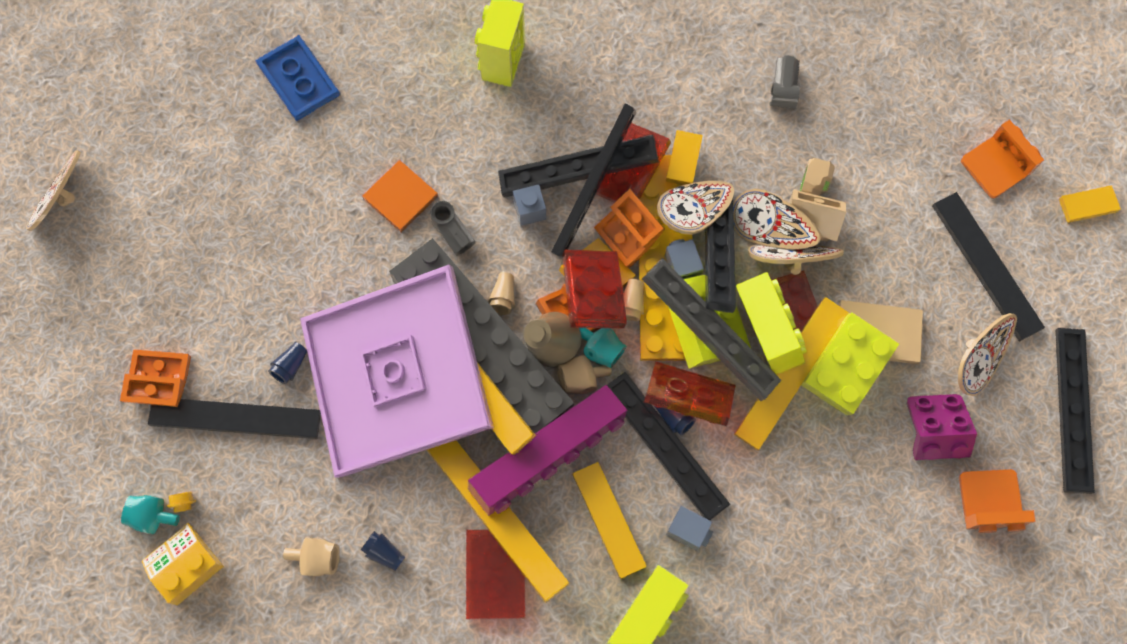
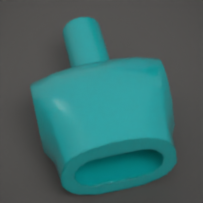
(602, 346)
(146, 514)

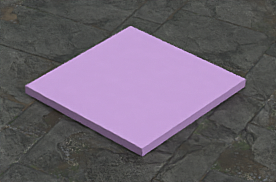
(395, 372)

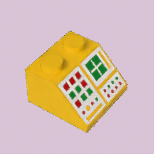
(181, 565)

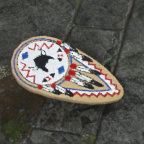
(55, 193)
(694, 205)
(772, 221)
(793, 257)
(985, 355)

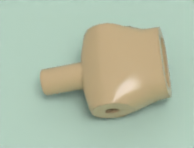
(580, 376)
(315, 557)

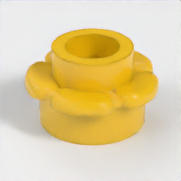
(181, 501)

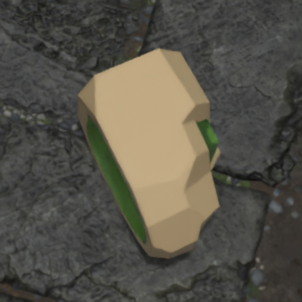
(817, 176)

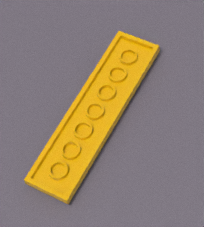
(657, 330)

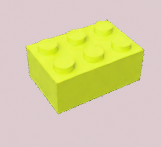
(500, 41)
(772, 322)
(694, 349)
(850, 364)
(651, 609)

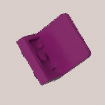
(941, 427)

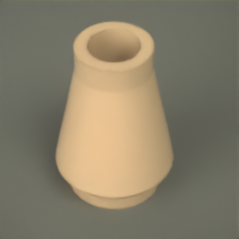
(502, 296)
(634, 299)

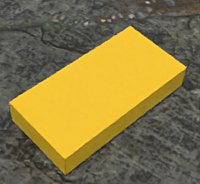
(684, 158)
(1089, 204)

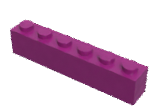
(549, 449)

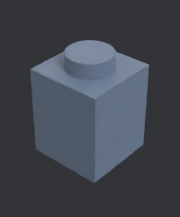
(529, 205)
(684, 258)
(690, 529)

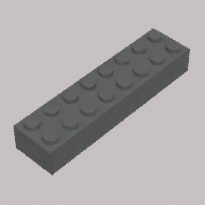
(495, 345)

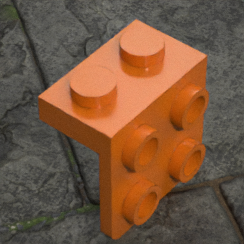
(1002, 160)
(993, 501)

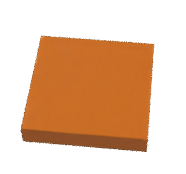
(400, 196)

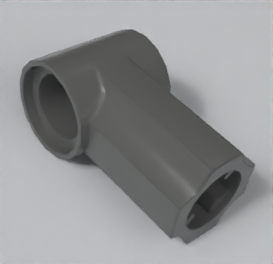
(785, 89)
(451, 229)

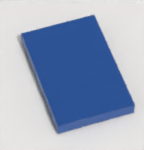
(297, 78)

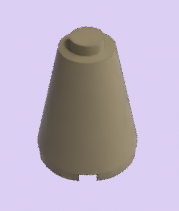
(552, 339)

